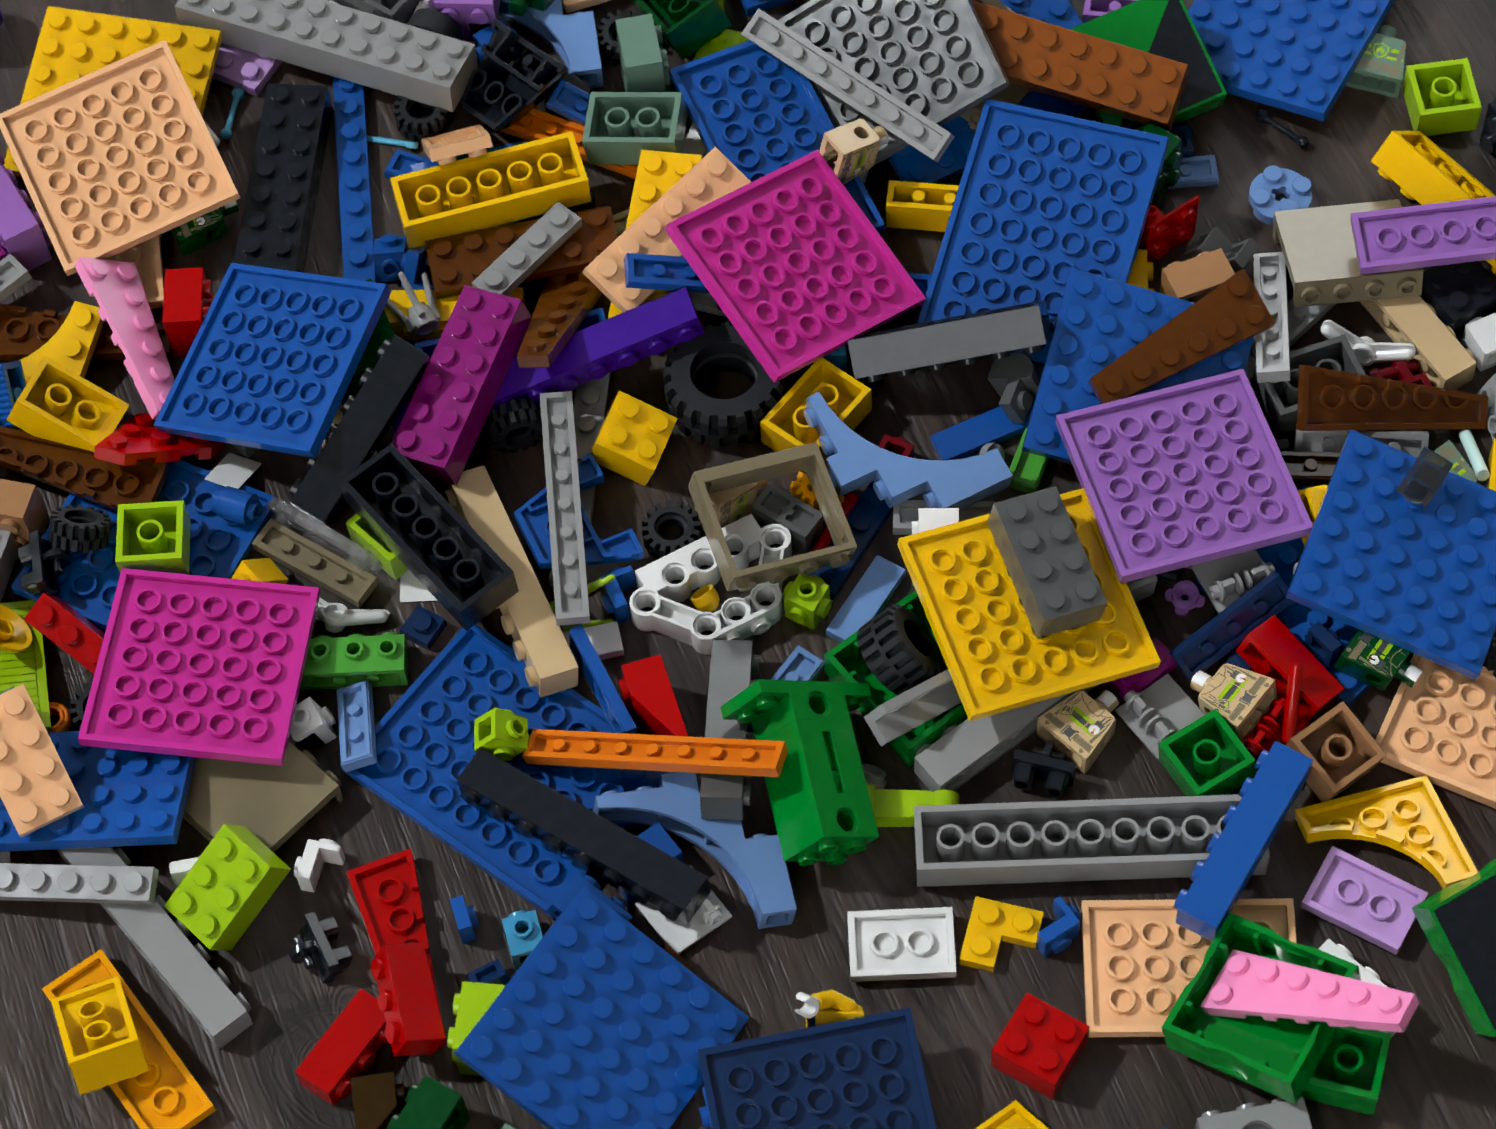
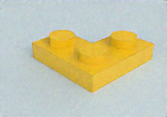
(993, 923)

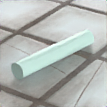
(1474, 454)

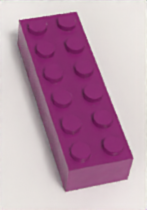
(461, 383)

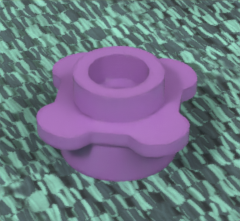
(1188, 589)

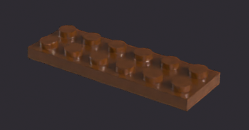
(463, 257)

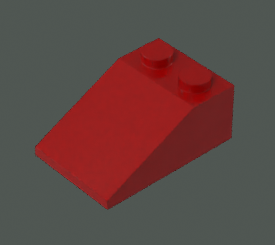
(650, 697)

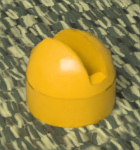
(706, 598)

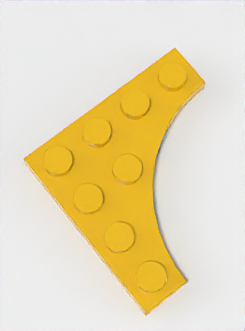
(71, 344)
(1397, 816)

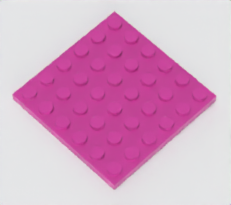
(795, 265)
(200, 667)

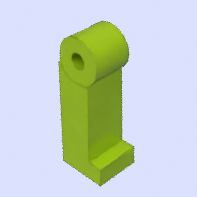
(896, 807)

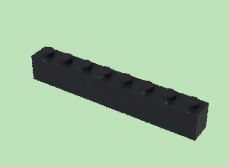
(584, 837)

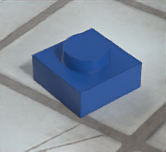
(465, 918)

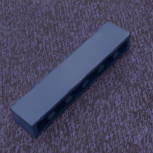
(1243, 841)

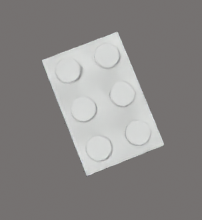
(901, 944)

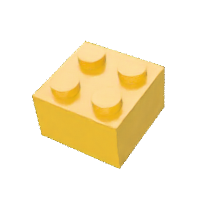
(632, 438)

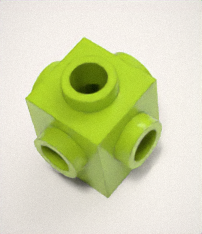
(807, 600)
(501, 733)

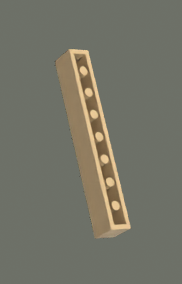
(527, 613)

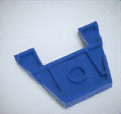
(534, 524)

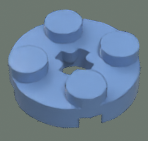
(1275, 181)

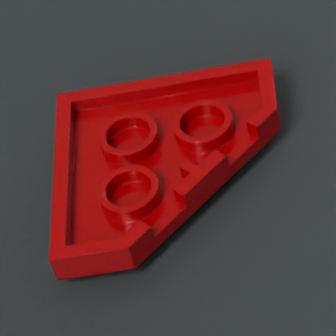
(141, 440)

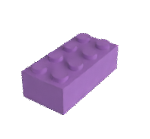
(20, 225)

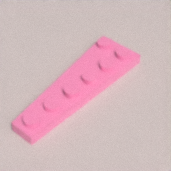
(133, 326)
(1286, 990)

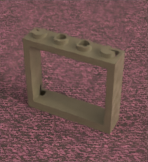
(761, 468)

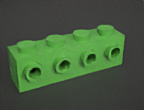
(356, 658)

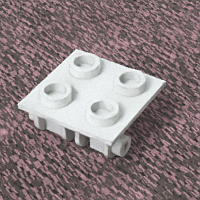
(679, 934)

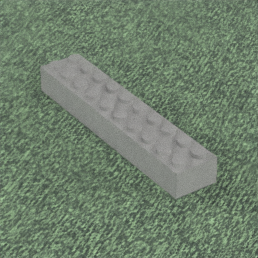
(343, 45)
(1067, 840)

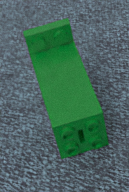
(822, 791)

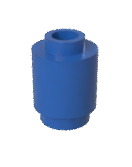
(236, 505)

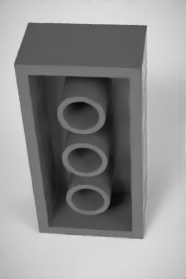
(1046, 562)

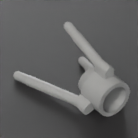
(422, 317)

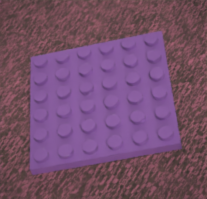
(1183, 475)

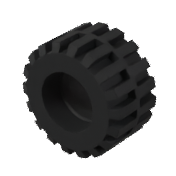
(899, 649)

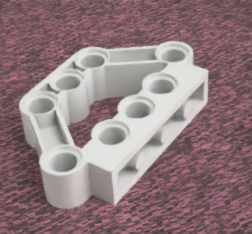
(687, 623)

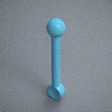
(237, 94)
(408, 144)

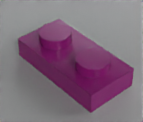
(1140, 681)

